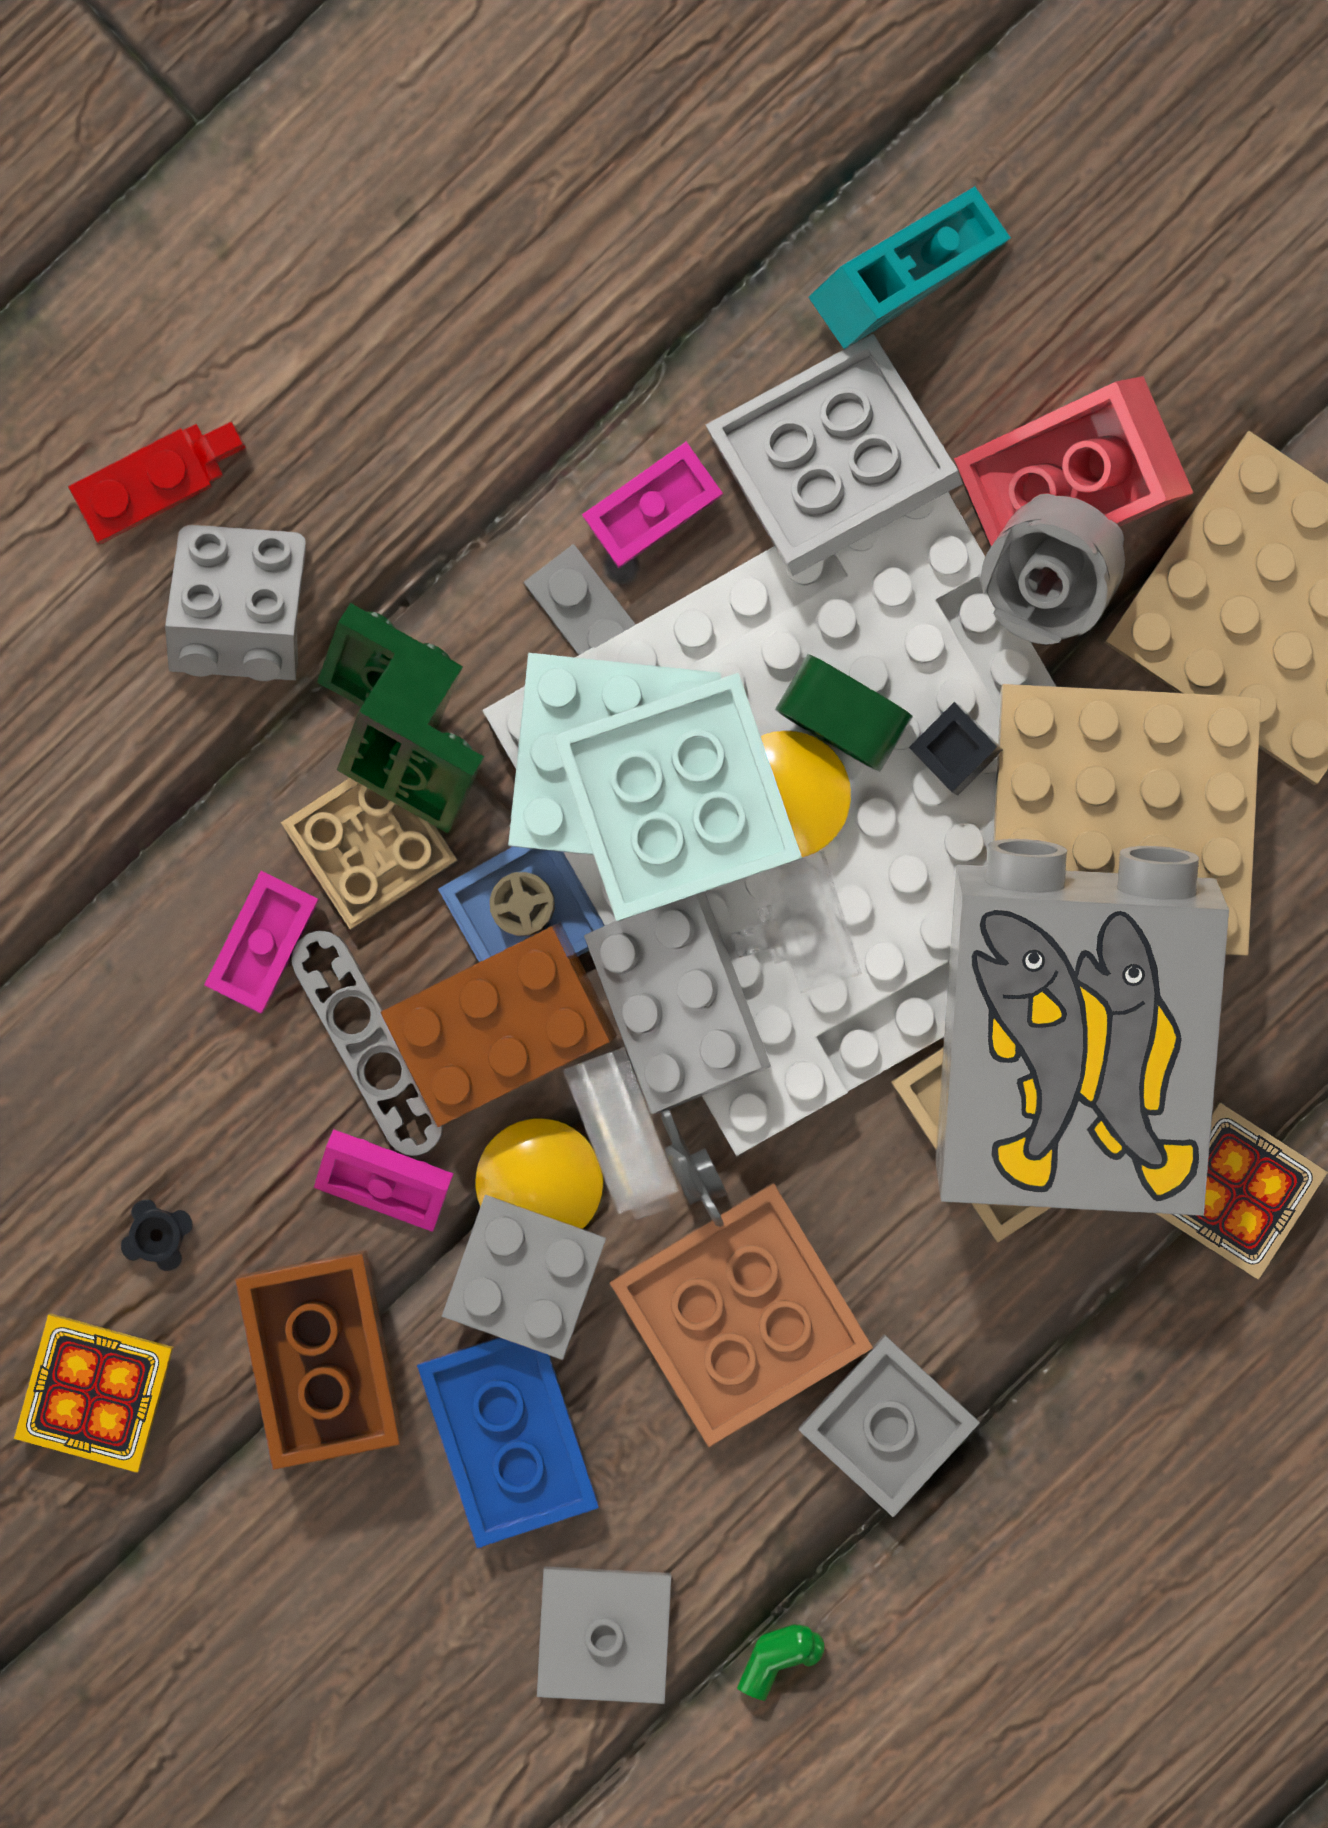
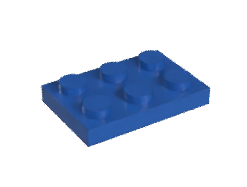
(507, 1438)

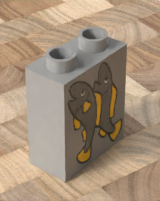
(1081, 1031)

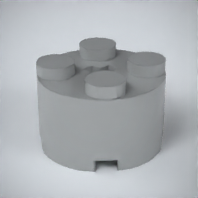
(1058, 536)

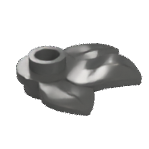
(693, 1171)

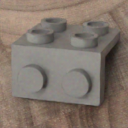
(235, 602)

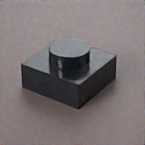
(955, 748)

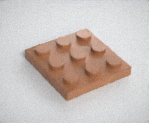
(741, 1315)

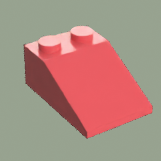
(1096, 450)

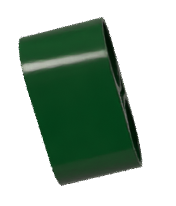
(843, 712)

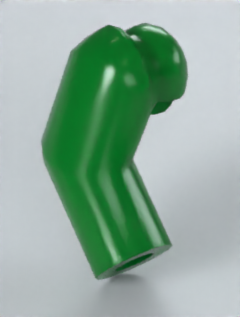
(779, 1651)

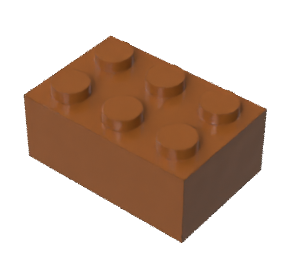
(499, 1024)
(319, 1359)

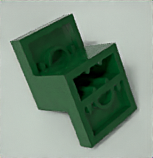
(402, 701)

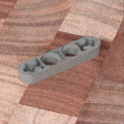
(360, 1047)

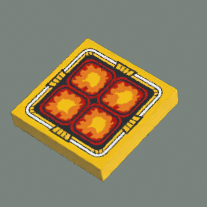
(93, 1392)

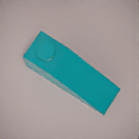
(907, 267)

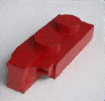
(153, 479)

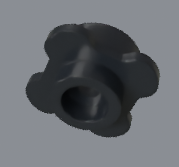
(141, 1245)

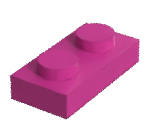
(652, 505)
(261, 942)
(383, 1180)

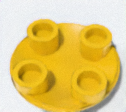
(810, 785)
(542, 1169)

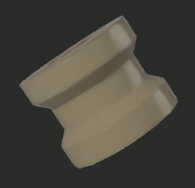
(510, 898)

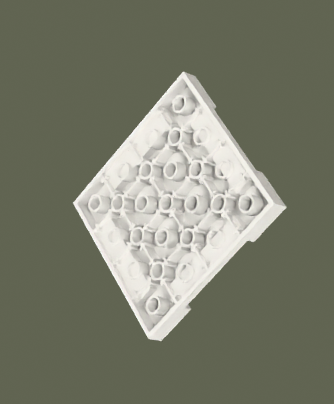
(918, 629)

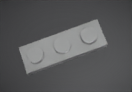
(578, 601)

